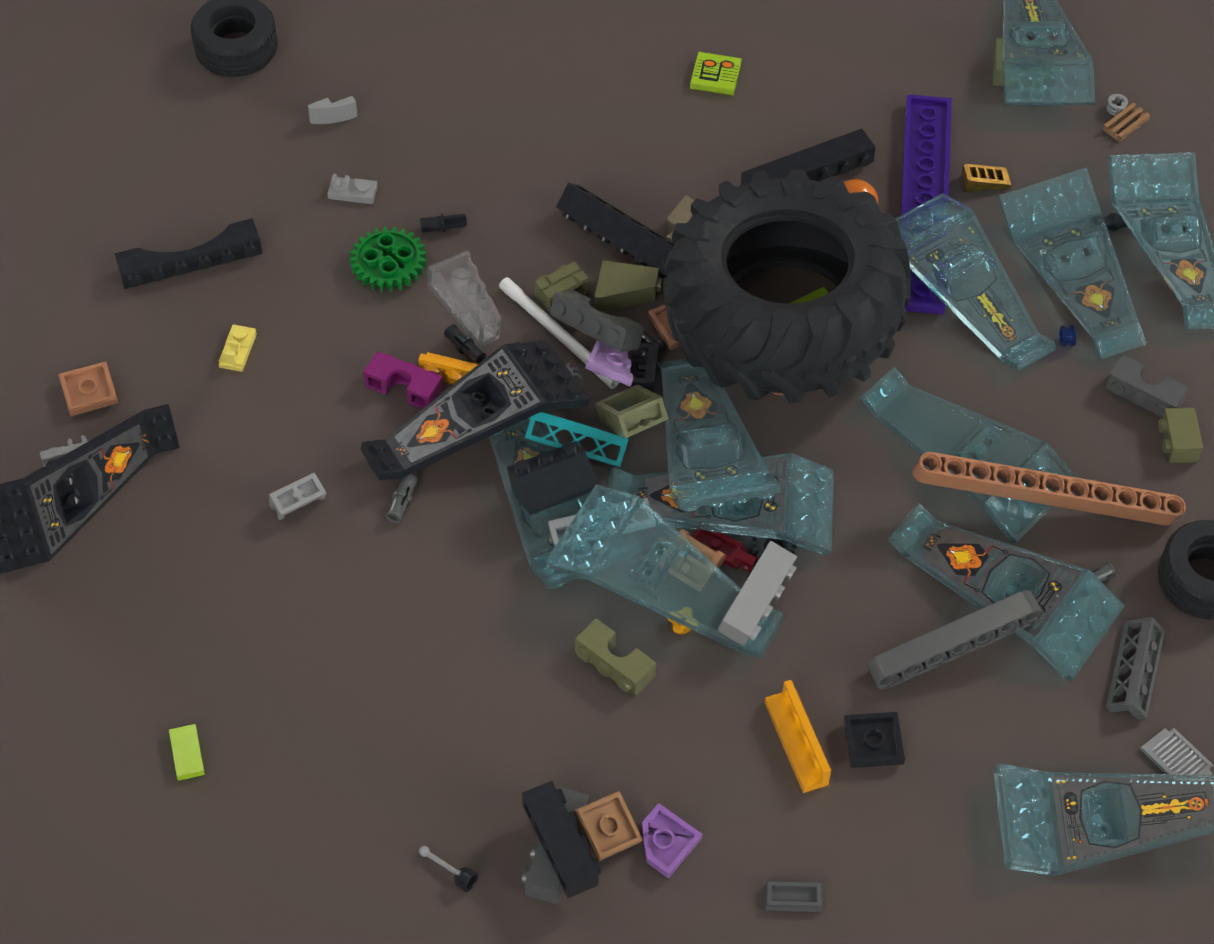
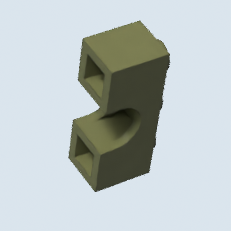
(628, 672)

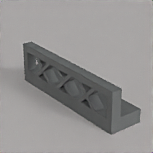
(1143, 666)

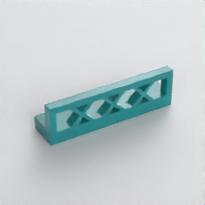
(585, 431)

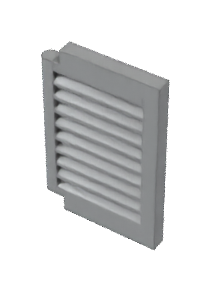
(1176, 754)

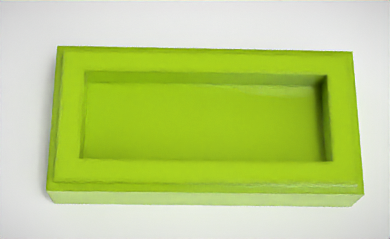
(186, 752)

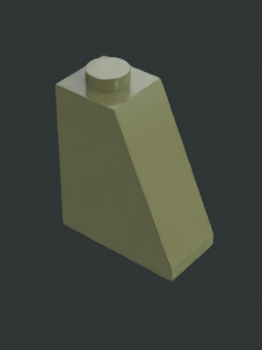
(626, 285)

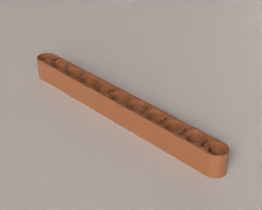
(1038, 493)

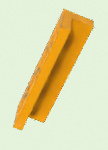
(447, 367)
(798, 738)

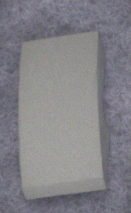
(326, 112)

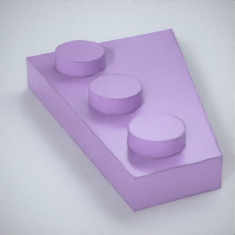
(610, 363)

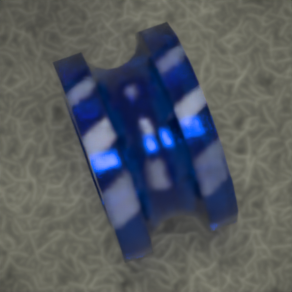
(1067, 336)

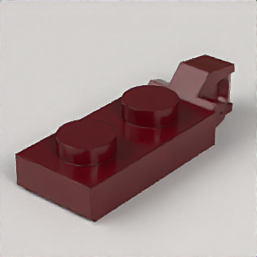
(736, 554)

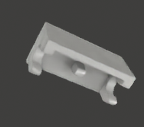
(296, 495)

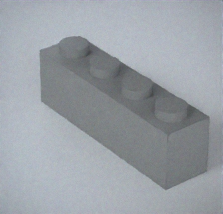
(757, 593)

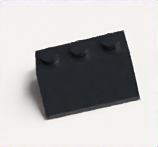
(552, 477)

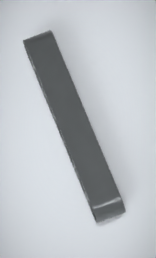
(955, 639)

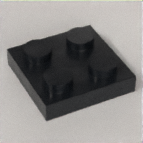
(874, 739)

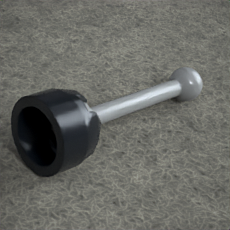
(464, 877)

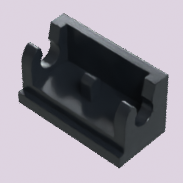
(645, 366)

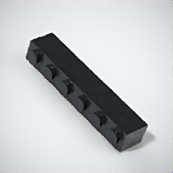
(821, 160)
(615, 227)

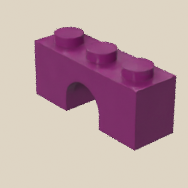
(387, 371)

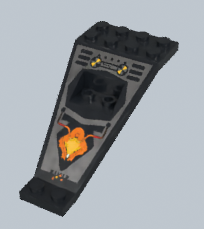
(491, 397)
(48, 510)

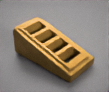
(973, 180)

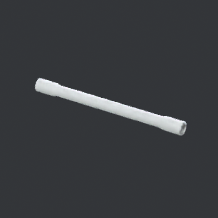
(517, 294)

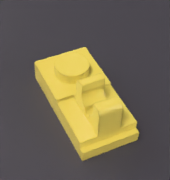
(237, 348)

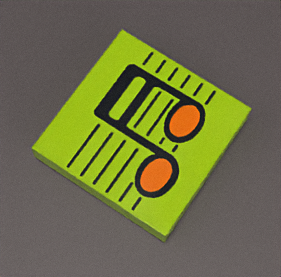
(716, 73)

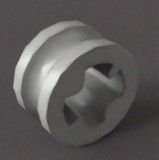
(1115, 99)

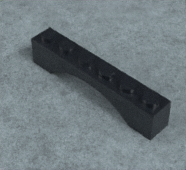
(144, 266)

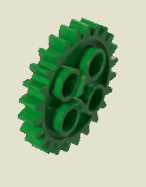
(388, 259)

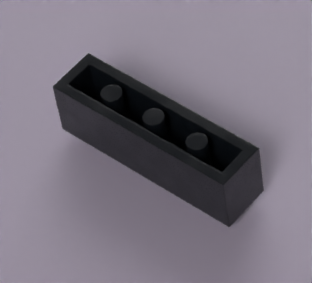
(560, 839)

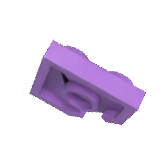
(667, 840)

